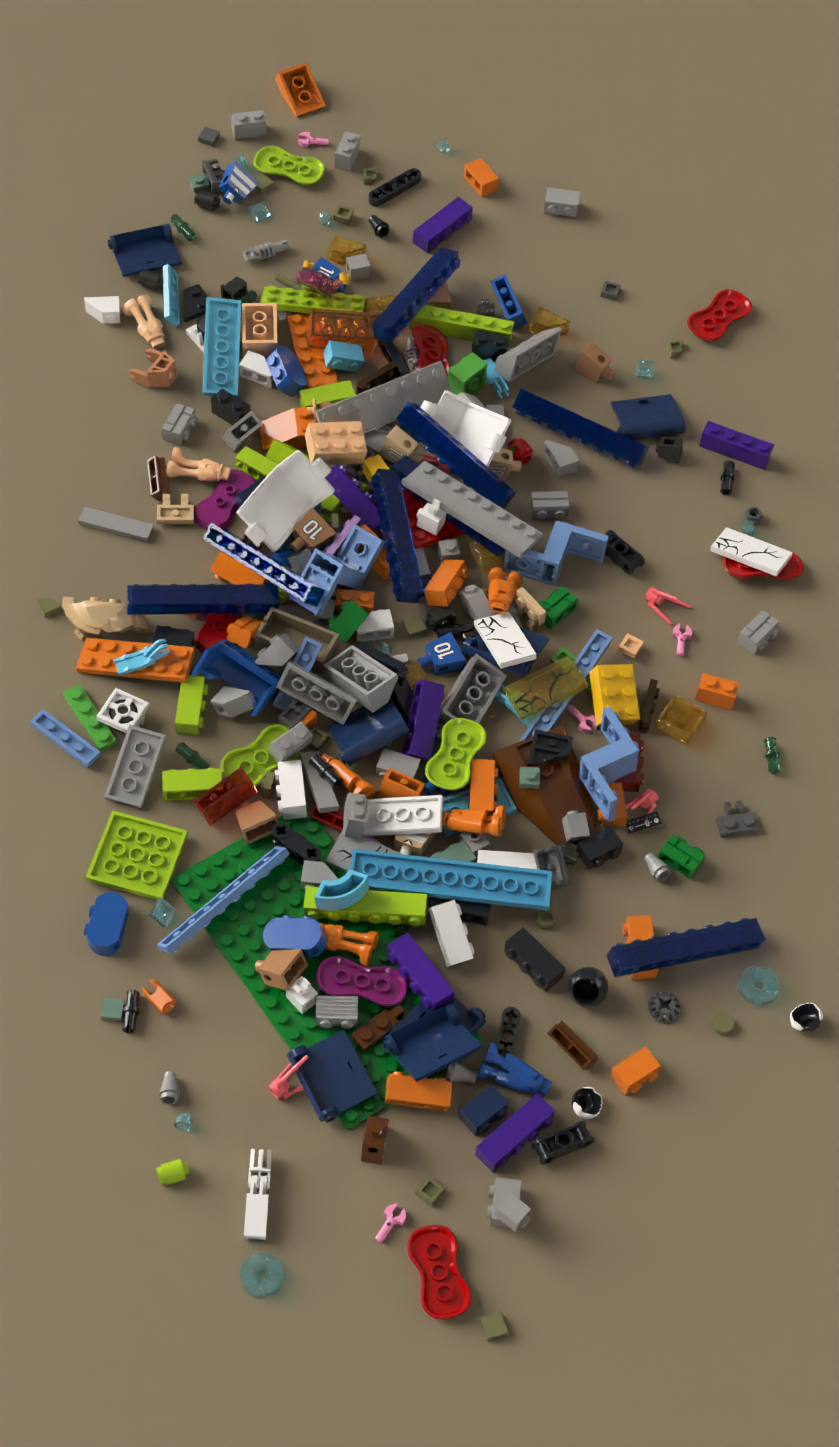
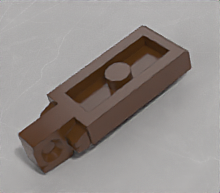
(377, 1028)

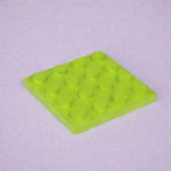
(136, 855)

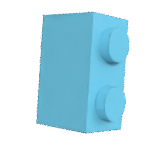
(343, 356)

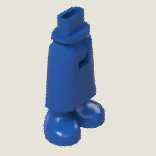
(512, 1073)

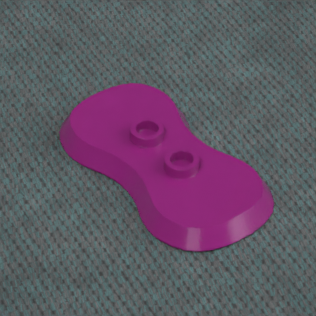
(220, 507)
(346, 978)

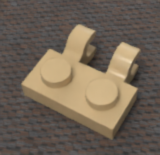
(175, 513)
(530, 606)

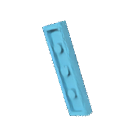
(171, 295)

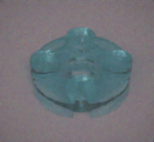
(755, 995)
(262, 1262)

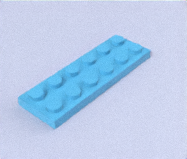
(221, 346)

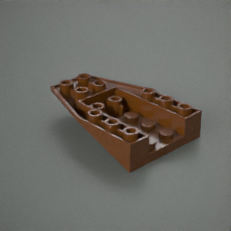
(558, 789)

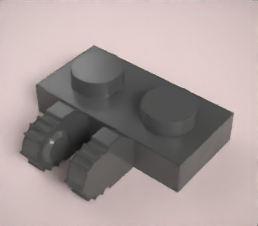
(738, 823)

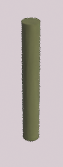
(287, 282)

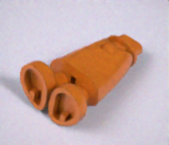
(501, 591)
(351, 780)
(475, 821)

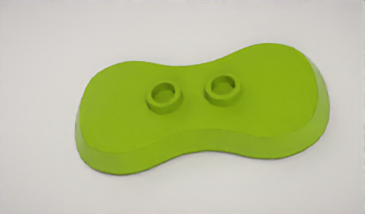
(276, 161)
(255, 758)
(452, 763)

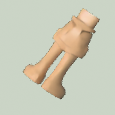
(150, 329)
(203, 469)

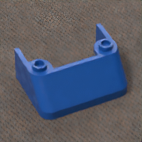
(240, 671)

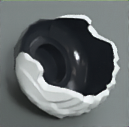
(806, 1017)
(586, 1103)

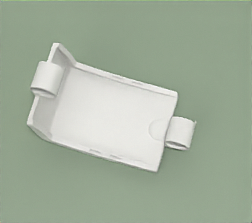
(470, 424)
(284, 499)

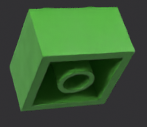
(468, 375)

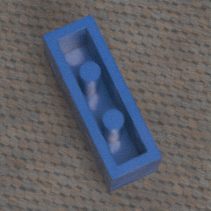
(508, 301)

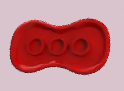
(713, 321)
(431, 346)
(741, 571)
(214, 630)
(443, 1288)

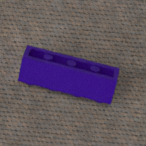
(442, 224)
(736, 445)
(353, 496)
(423, 719)
(420, 973)
(515, 1132)

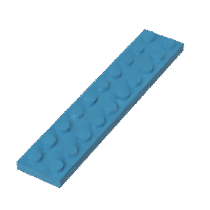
(454, 879)

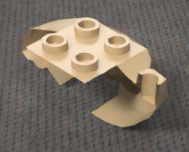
(109, 616)

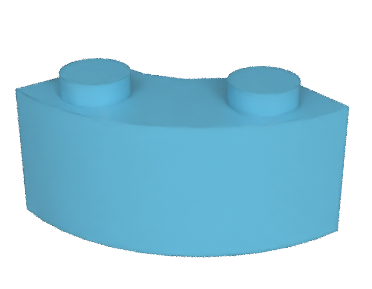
(342, 892)

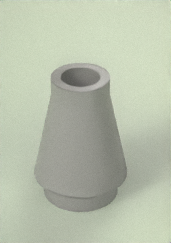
(658, 869)
(460, 1073)
(169, 1090)

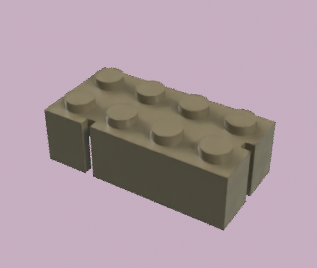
(296, 628)

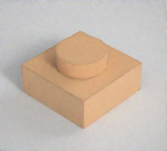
(630, 645)

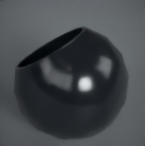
(586, 992)

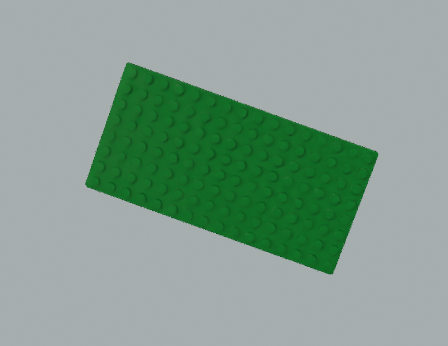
(241, 941)

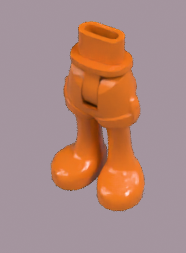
(335, 941)

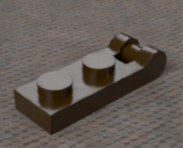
(377, 378)
(649, 707)

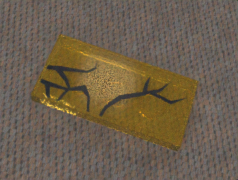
(545, 687)

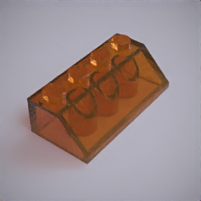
(341, 326)

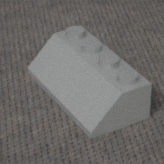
(528, 354)
(361, 677)
(472, 691)
(316, 692)

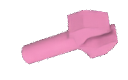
(305, 140)
(681, 638)
(583, 720)
(390, 1222)

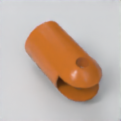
(161, 998)

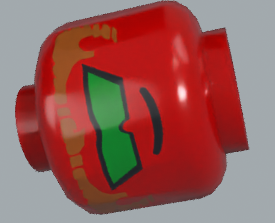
(521, 450)

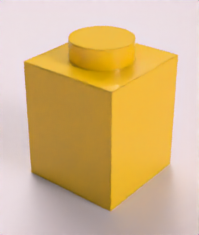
(371, 465)

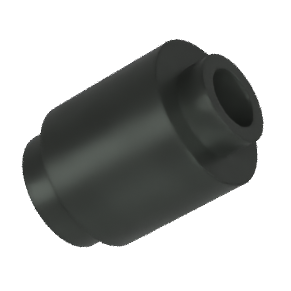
(207, 200)
(150, 279)

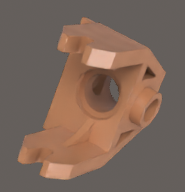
(156, 375)

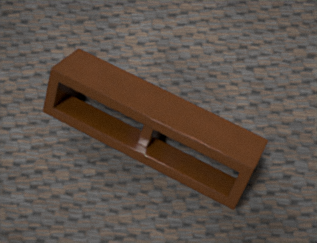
(157, 477)
(573, 1045)

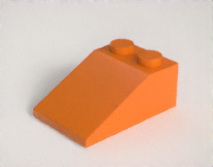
(300, 89)
(286, 427)

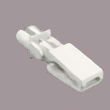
(257, 1204)

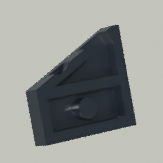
(193, 302)
(549, 747)

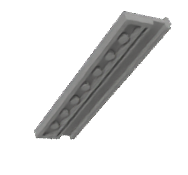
(385, 402)
(472, 509)

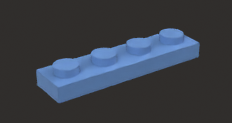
(305, 658)
(65, 738)

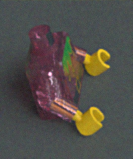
(319, 282)

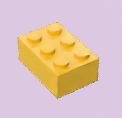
(615, 688)

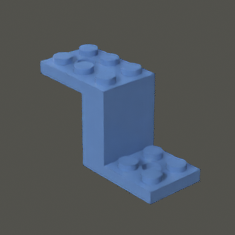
(563, 540)
(346, 568)
(609, 763)

